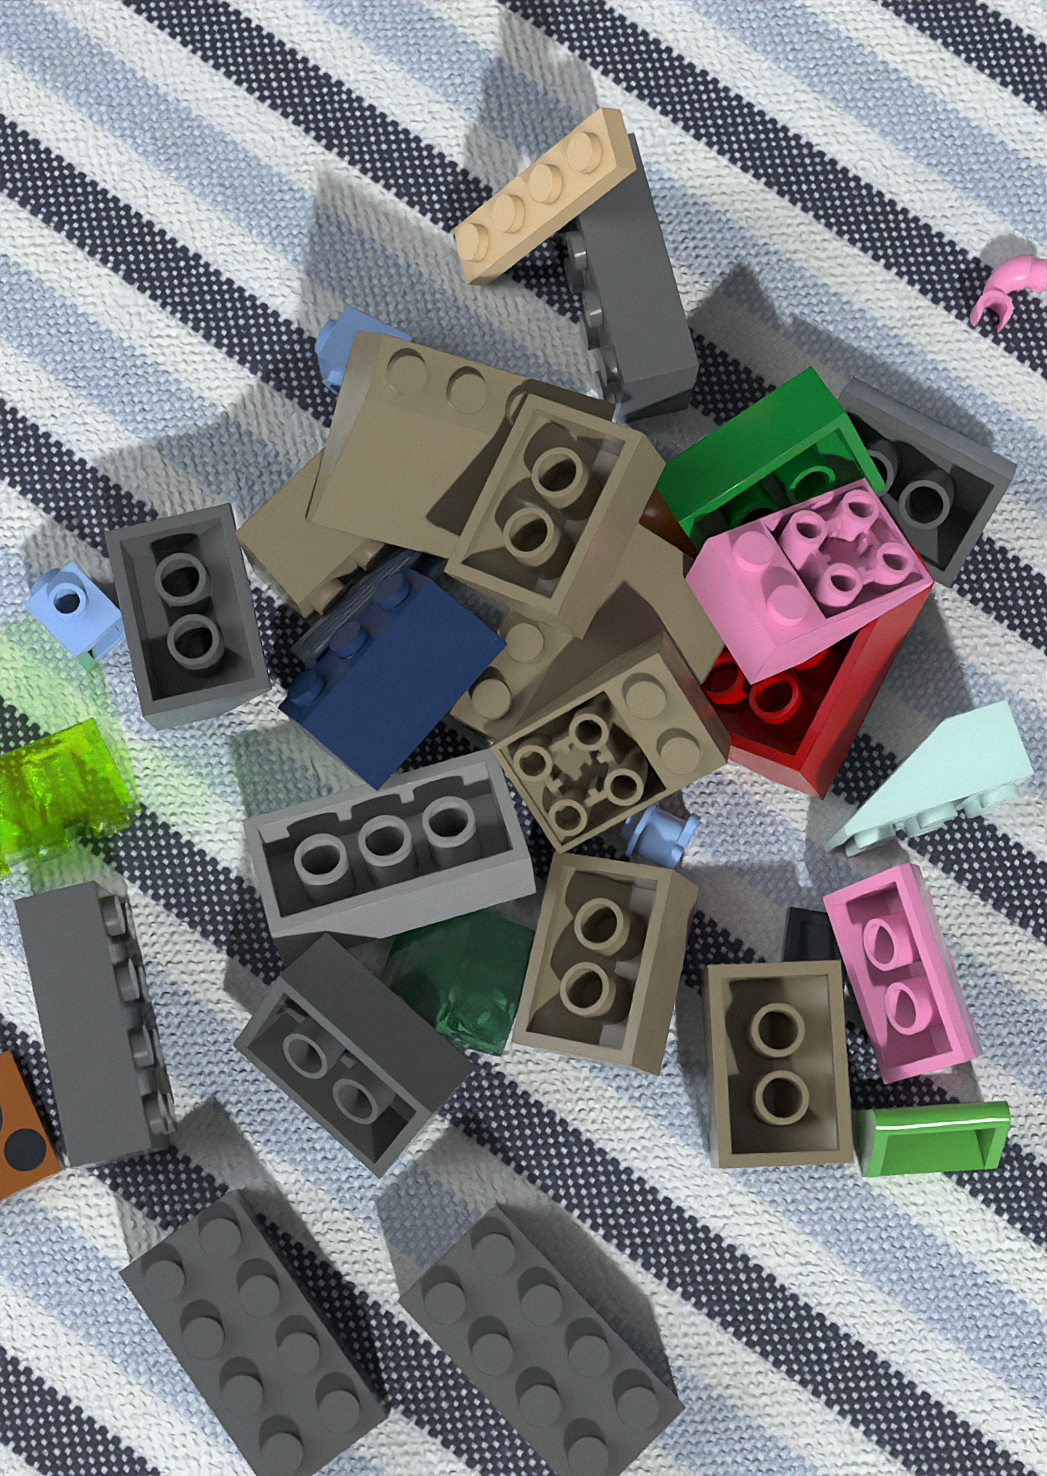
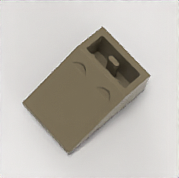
(614, 744)

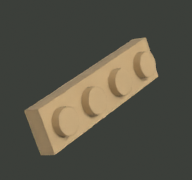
(545, 196)

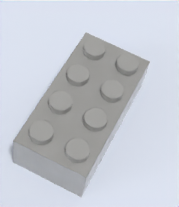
(391, 856)

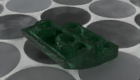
(463, 977)

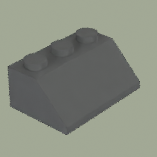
(935, 478)
(188, 616)

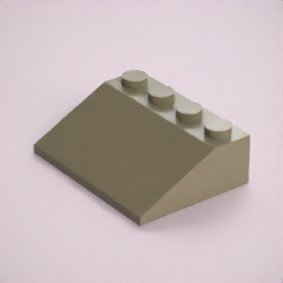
(419, 441)
(543, 663)

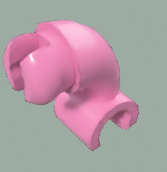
(1012, 275)

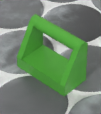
(932, 1138)

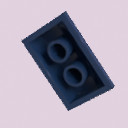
(391, 676)

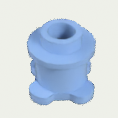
(658, 835)

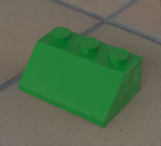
(766, 460)

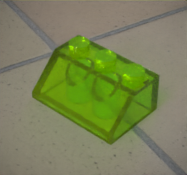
(62, 792)

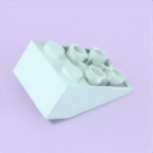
(960, 765)

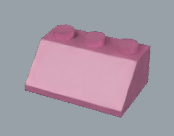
(902, 974)

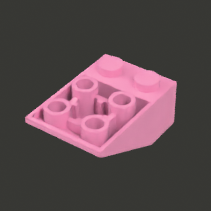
(804, 578)

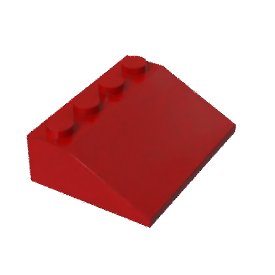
(806, 717)

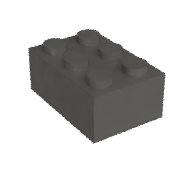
(352, 1054)

